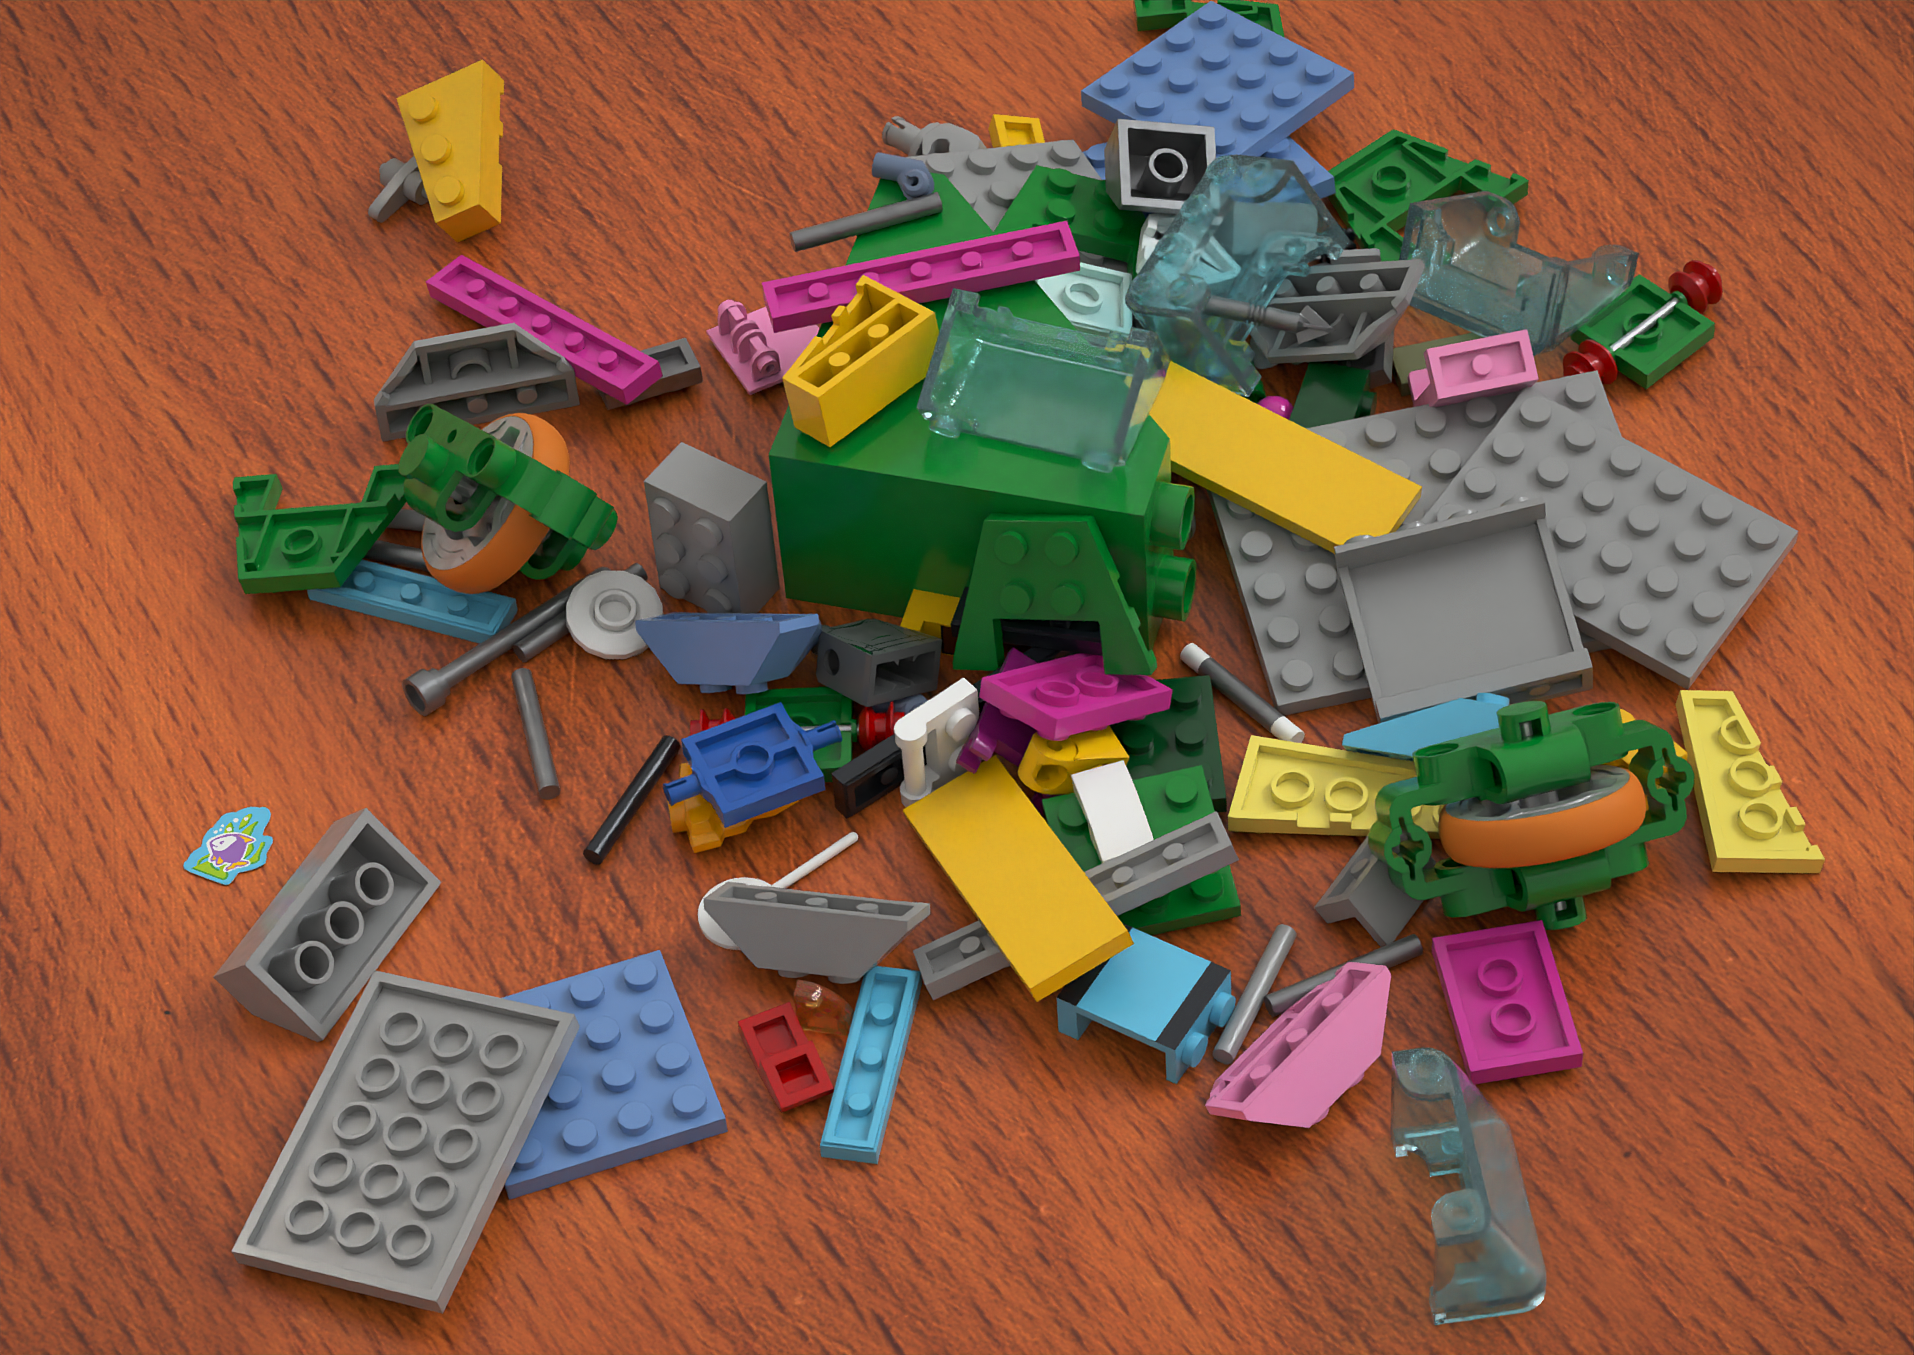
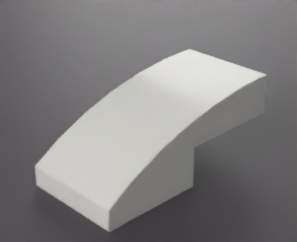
(1111, 810)

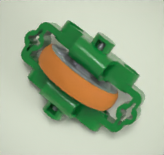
(497, 500)
(1533, 811)

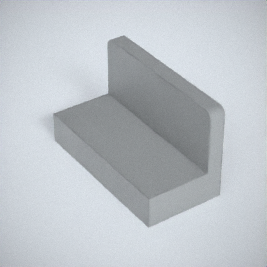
(1370, 896)

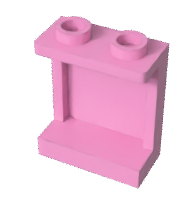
(1474, 370)

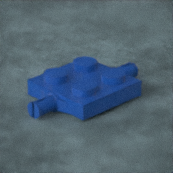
(753, 764)

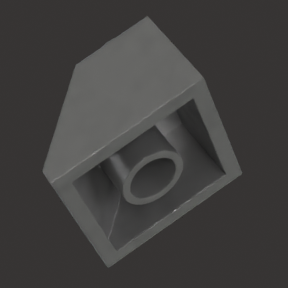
(1156, 164)

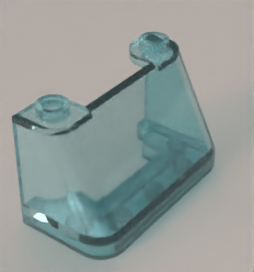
(1497, 287)
(1041, 383)
(1485, 1233)

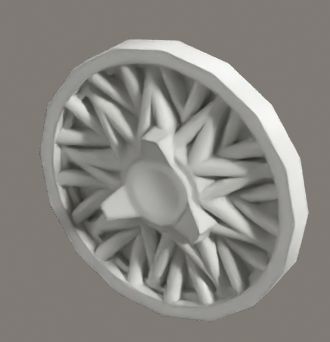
(605, 610)

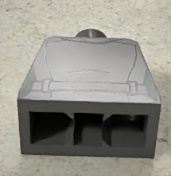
(877, 661)

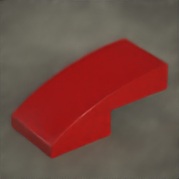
(785, 1057)

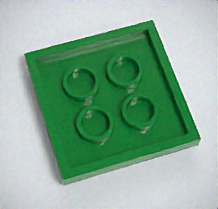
(1169, 804)

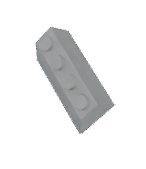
(328, 927)

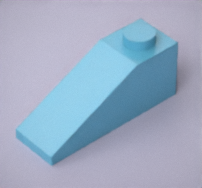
(1430, 726)

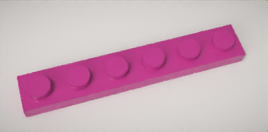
(926, 273)
(590, 351)

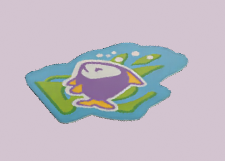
(232, 846)

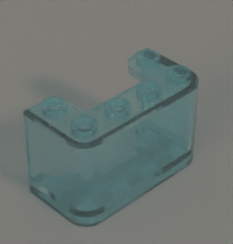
(1235, 241)

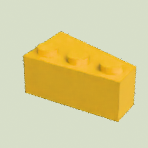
(456, 147)
(861, 363)

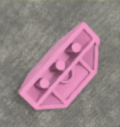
(1309, 1052)

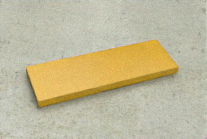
(1276, 464)
(1018, 878)

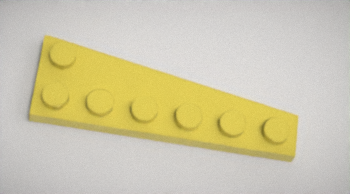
(1316, 790)

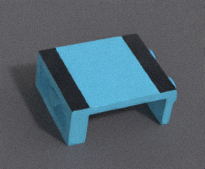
(1153, 997)

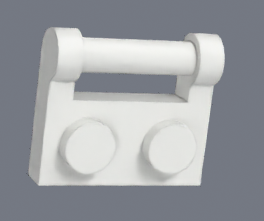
(943, 728)

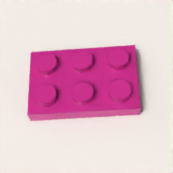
(1073, 696)
(1506, 1002)

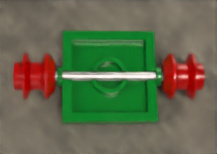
(1648, 328)
(814, 708)

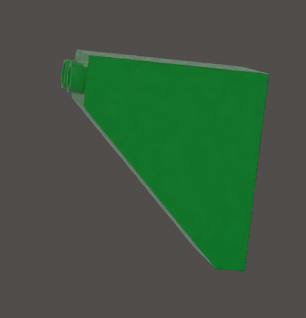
(908, 505)

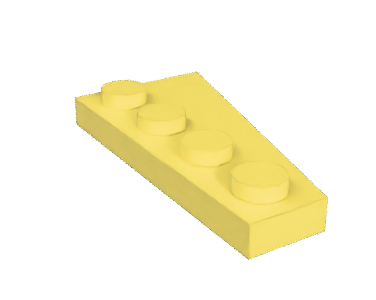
(1737, 793)

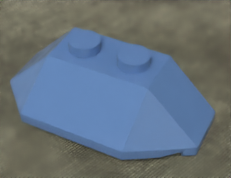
(730, 647)

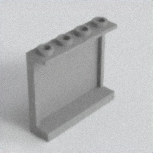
(1463, 611)

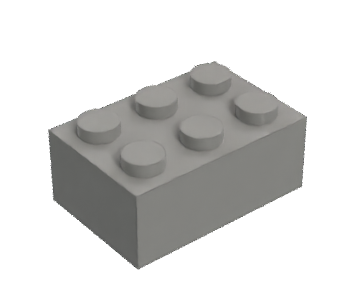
(711, 532)

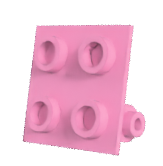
(753, 348)

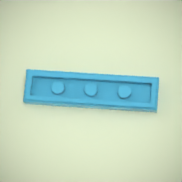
(420, 602)
(871, 1065)

